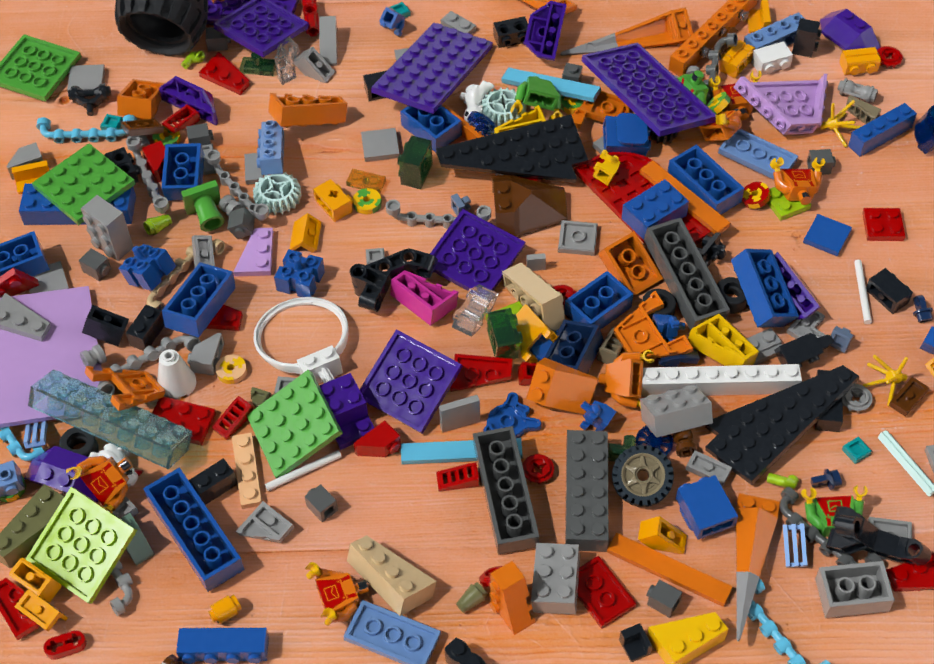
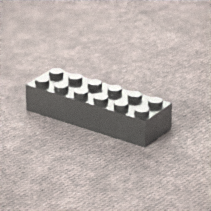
(685, 272)
(505, 490)
(587, 490)

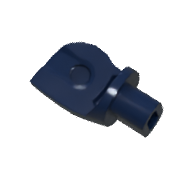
(922, 312)
(830, 478)

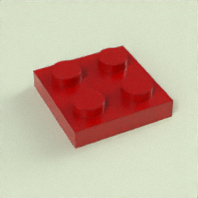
(883, 224)

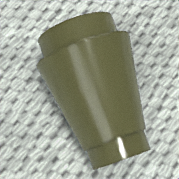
(472, 597)

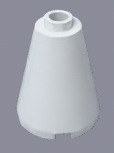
(175, 375)

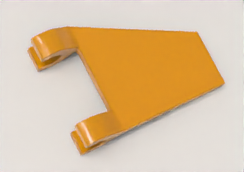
(531, 329)

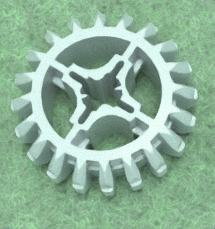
(498, 105)
(278, 192)

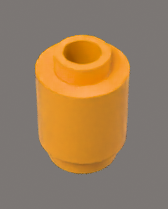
(224, 609)

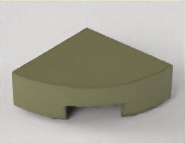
(259, 396)

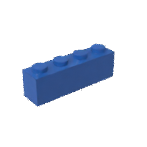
(882, 129)
(222, 645)

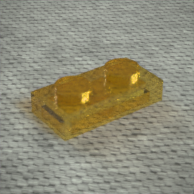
(362, 179)

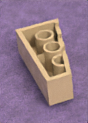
(536, 293)
(390, 575)

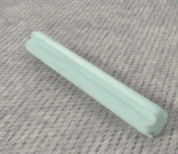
(907, 462)

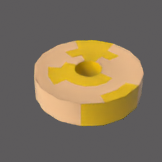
(231, 376)

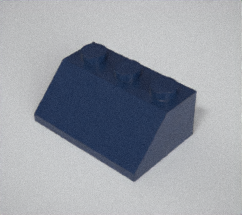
(576, 345)

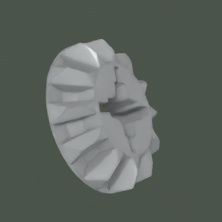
(857, 391)

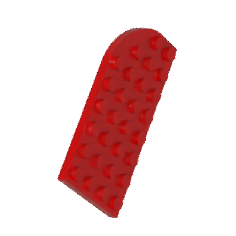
(627, 185)

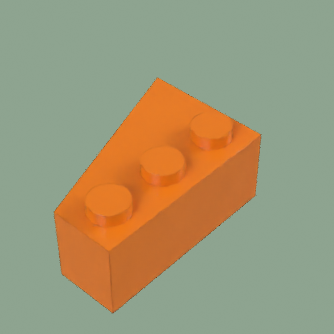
(509, 597)

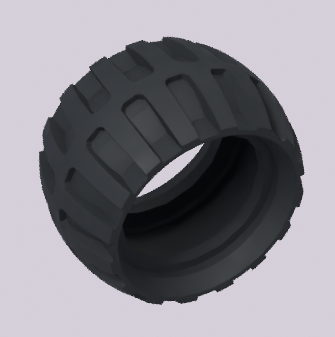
(162, 25)

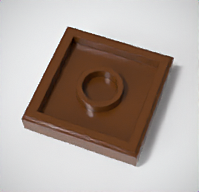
(142, 127)

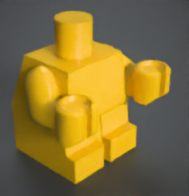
(606, 171)

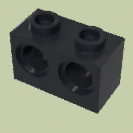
(510, 31)
(124, 161)

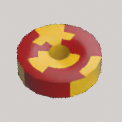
(762, 195)

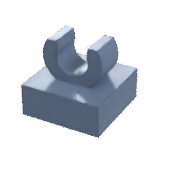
(458, 203)
(841, 338)

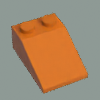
(139, 99)
(630, 264)
(561, 386)

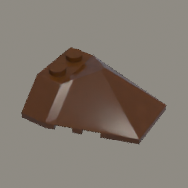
(526, 204)

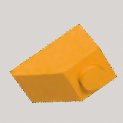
(662, 535)

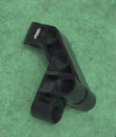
(373, 283)
(856, 533)

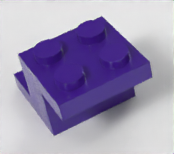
(348, 409)

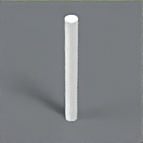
(862, 292)
(303, 470)

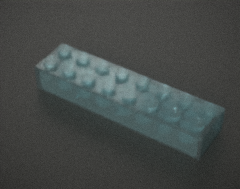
(92, 412)

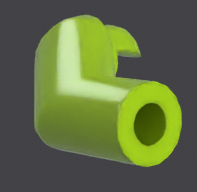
(790, 481)

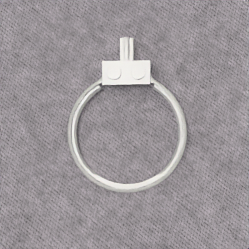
(324, 363)

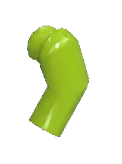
(193, 57)

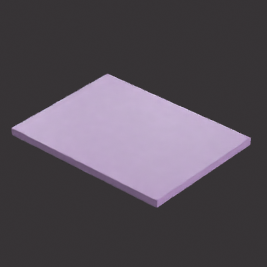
(28, 360)

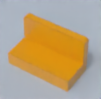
(759, 17)
(29, 173)
(306, 233)
(39, 610)

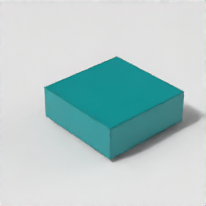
(402, 9)
(111, 121)
(856, 450)

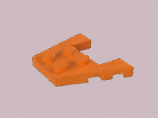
(604, 105)
(640, 334)
(136, 386)

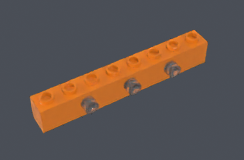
(708, 34)

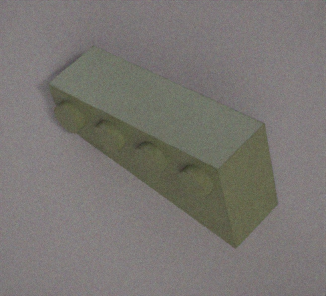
(26, 527)

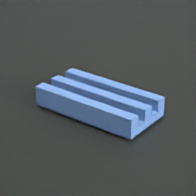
(27, 436)
(794, 527)

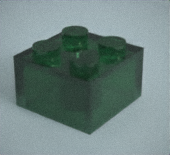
(415, 162)
(503, 334)

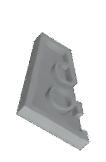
(21, 320)

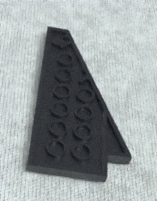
(532, 151)
(762, 431)

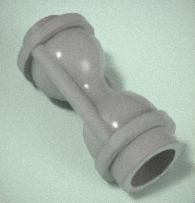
(865, 93)

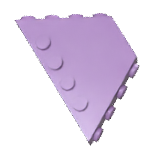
(787, 105)

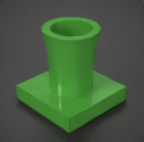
(204, 201)

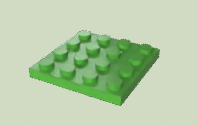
(36, 67)
(80, 180)
(294, 424)

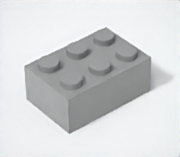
(107, 228)
(676, 410)
(555, 578)
(854, 589)

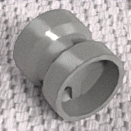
(229, 203)
(93, 356)

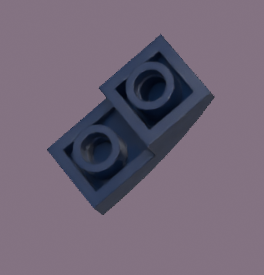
(673, 361)

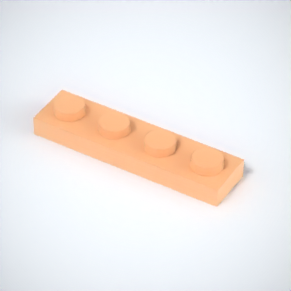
(246, 470)

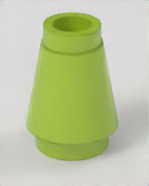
(156, 224)

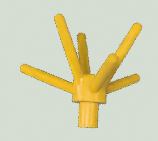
(834, 121)
(892, 376)

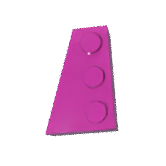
(423, 298)

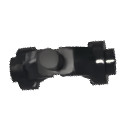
(78, 96)

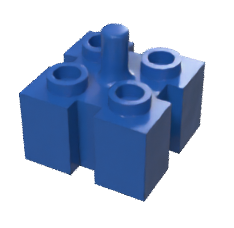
(147, 266)
(299, 274)

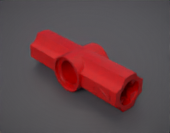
(310, 14)

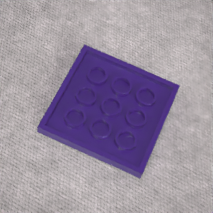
(261, 26)
(475, 252)
(409, 381)

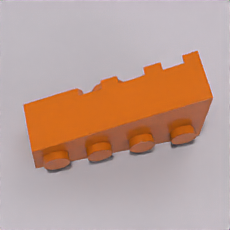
(307, 110)

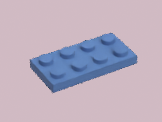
(756, 153)
(391, 635)

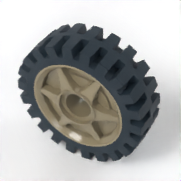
(642, 459)

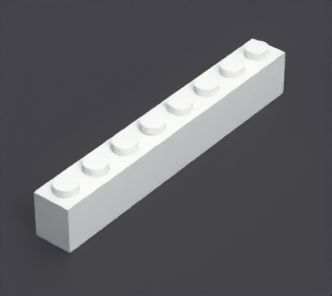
(722, 379)

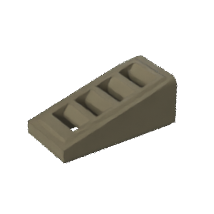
(866, 111)
(609, 349)

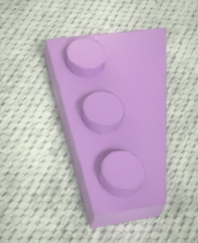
(257, 255)

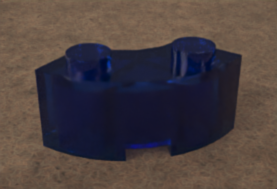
(925, 131)

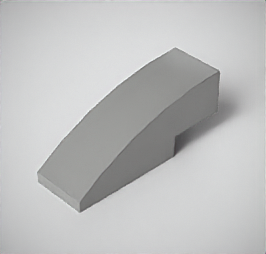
(328, 39)

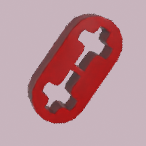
(65, 645)

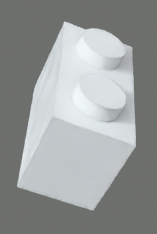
(772, 58)

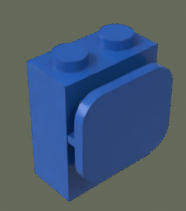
(626, 134)
(706, 507)

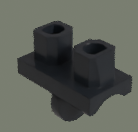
(712, 248)

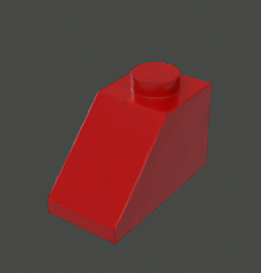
(154, 157)
(378, 442)

